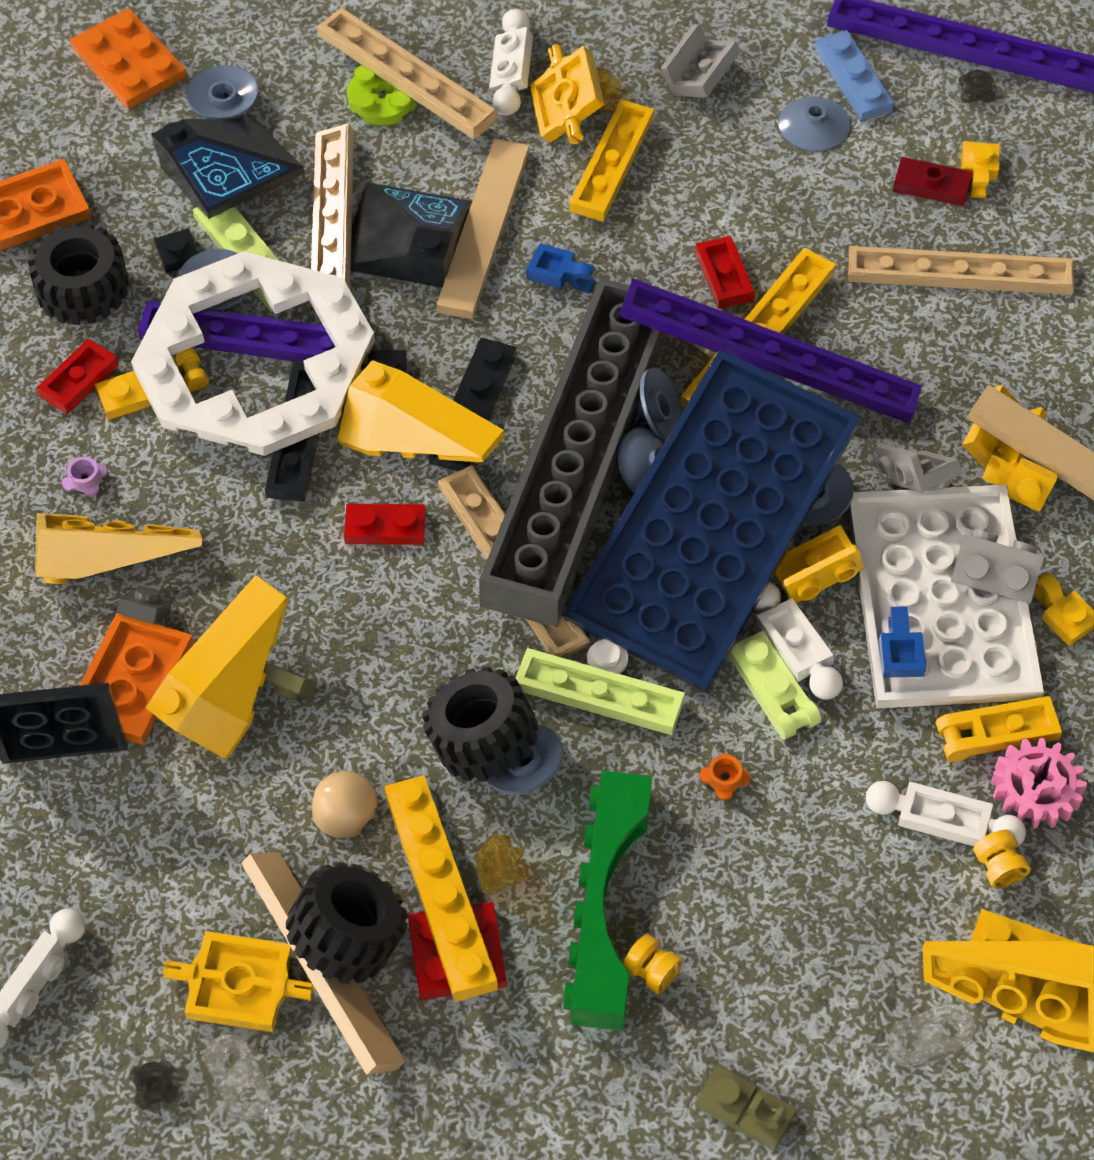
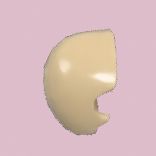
(343, 804)

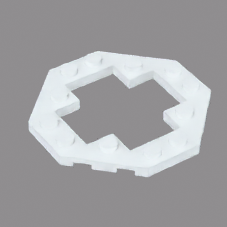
(221, 416)

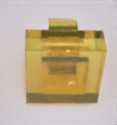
(610, 89)
(498, 864)

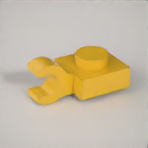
(983, 161)
(1025, 484)
(1066, 615)

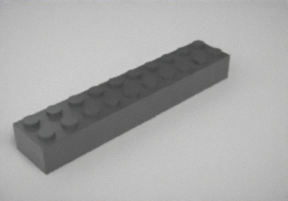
(570, 463)

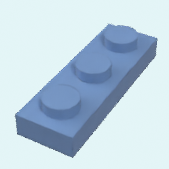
(854, 75)

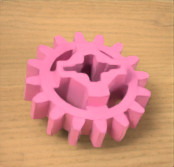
(1053, 797)

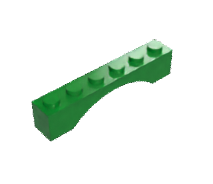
(600, 978)

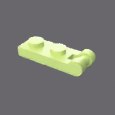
(773, 685)

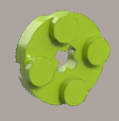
(368, 105)

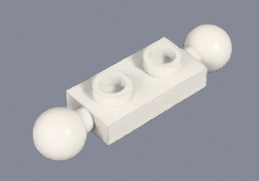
(511, 62)
(798, 643)
(941, 813)
(40, 965)

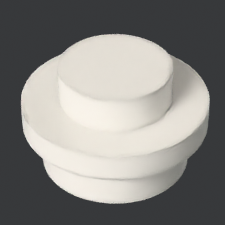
(607, 656)

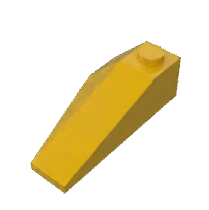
(403, 415)
(77, 548)
(217, 680)
(1026, 979)

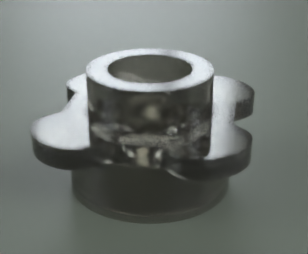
(977, 86)
(149, 1072)

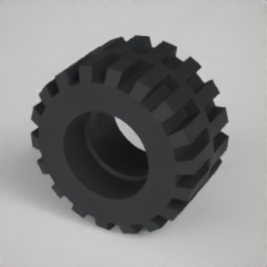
(81, 295)
(485, 748)
(346, 922)

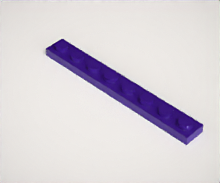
(964, 42)
(771, 350)

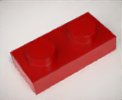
(724, 272)
(77, 376)
(385, 524)

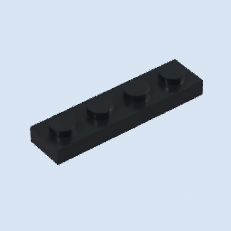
(481, 386)
(293, 465)

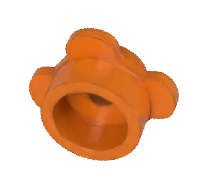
(727, 765)

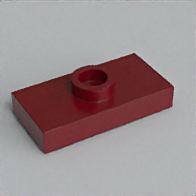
(932, 181)

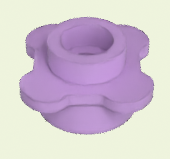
(80, 467)

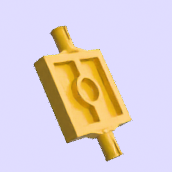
(566, 94)
(238, 981)

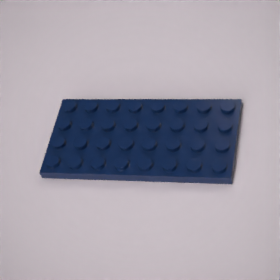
(712, 520)

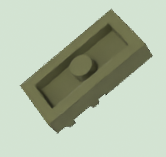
(287, 682)
(745, 1107)

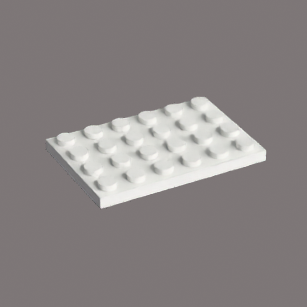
(973, 640)

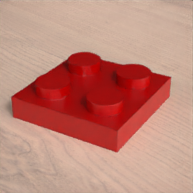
(429, 970)

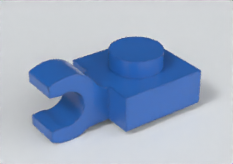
(555, 266)
(900, 649)

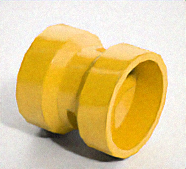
(1001, 859)
(653, 963)

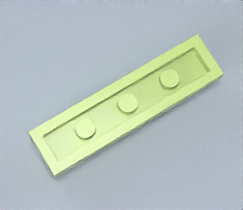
(234, 233)
(600, 691)

